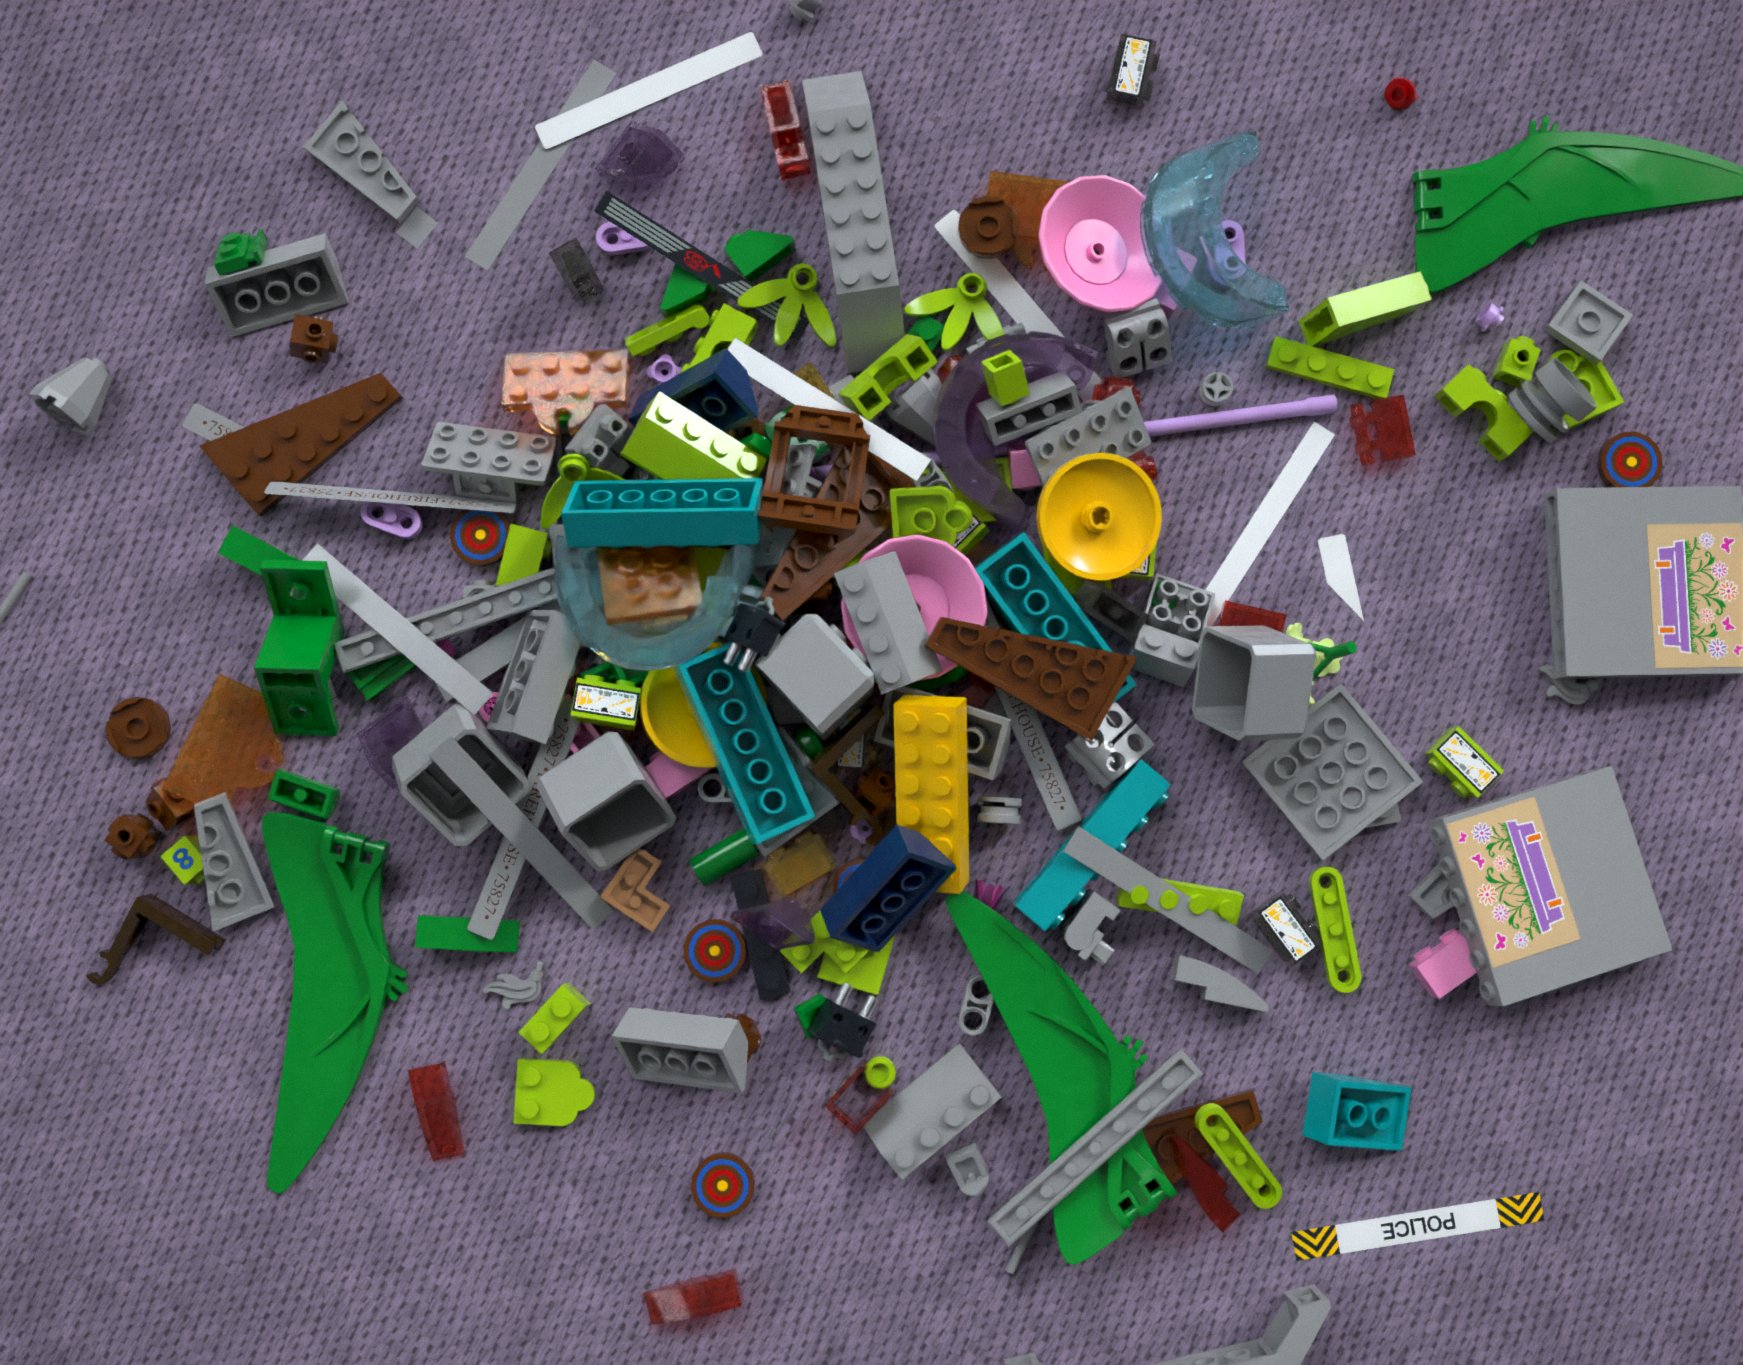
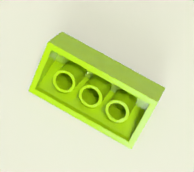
(682, 445)

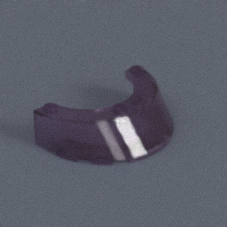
(957, 428)

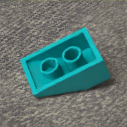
(1356, 1112)

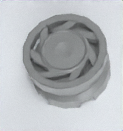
(999, 814)

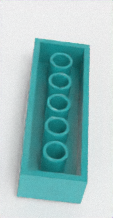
(663, 513)
(1035, 600)
(744, 744)
(1111, 821)

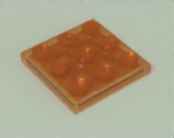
(648, 582)

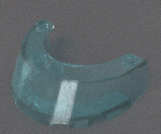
(1188, 242)
(652, 642)

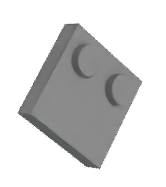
(1588, 322)

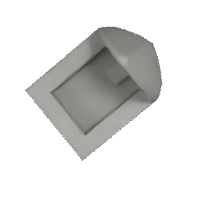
(969, 1170)

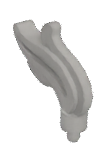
(1568, 689)
(515, 989)

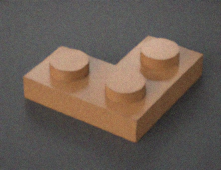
(628, 893)

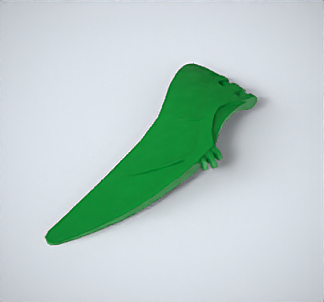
(1548, 184)
(1075, 1070)

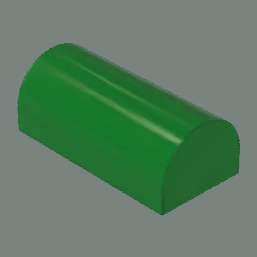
(303, 794)
(723, 857)

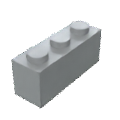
(1049, 402)

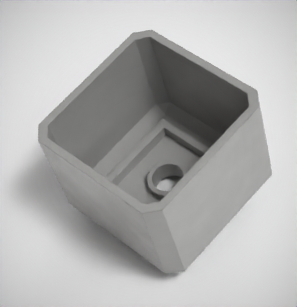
(818, 674)
(1253, 682)
(436, 794)
(605, 801)

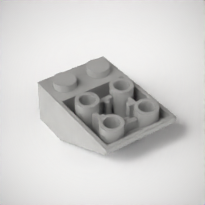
(1171, 638)

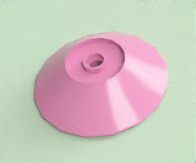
(1101, 216)
(940, 582)

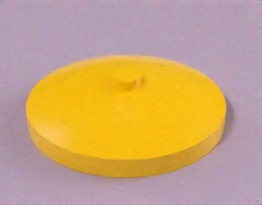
(1099, 516)
(671, 721)

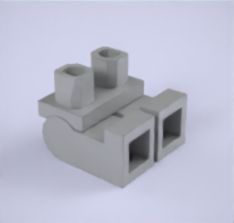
(1135, 336)
(602, 440)
(1105, 759)
(1081, 927)

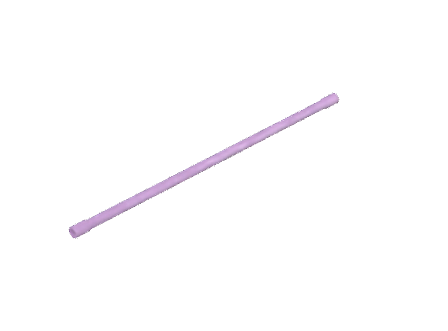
(1308, 407)

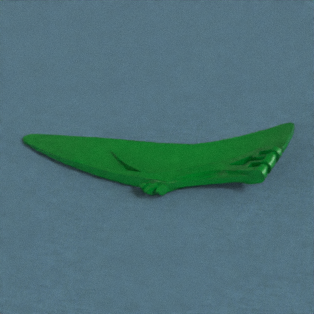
(338, 978)

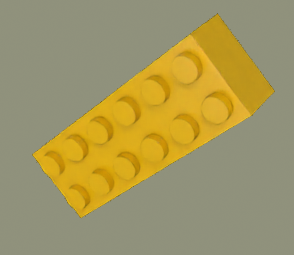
(934, 776)

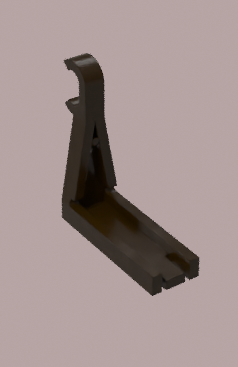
(832, 753)
(164, 915)

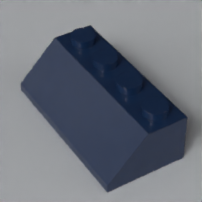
(711, 389)
(886, 889)

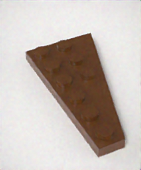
(298, 440)
(815, 556)
(1049, 675)
(1159, 1131)

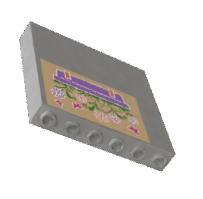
(1645, 581)
(1549, 886)

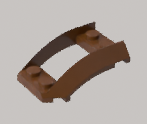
(807, 512)

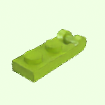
(667, 329)

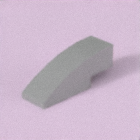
(1215, 983)

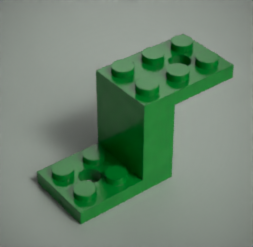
(299, 647)

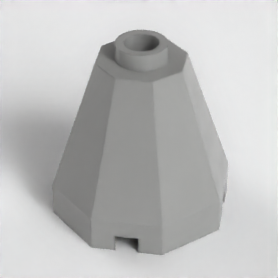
(74, 394)
(915, 407)

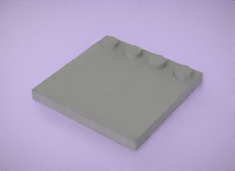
(1333, 774)

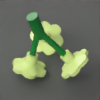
(1327, 653)

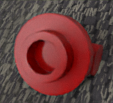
(1400, 93)

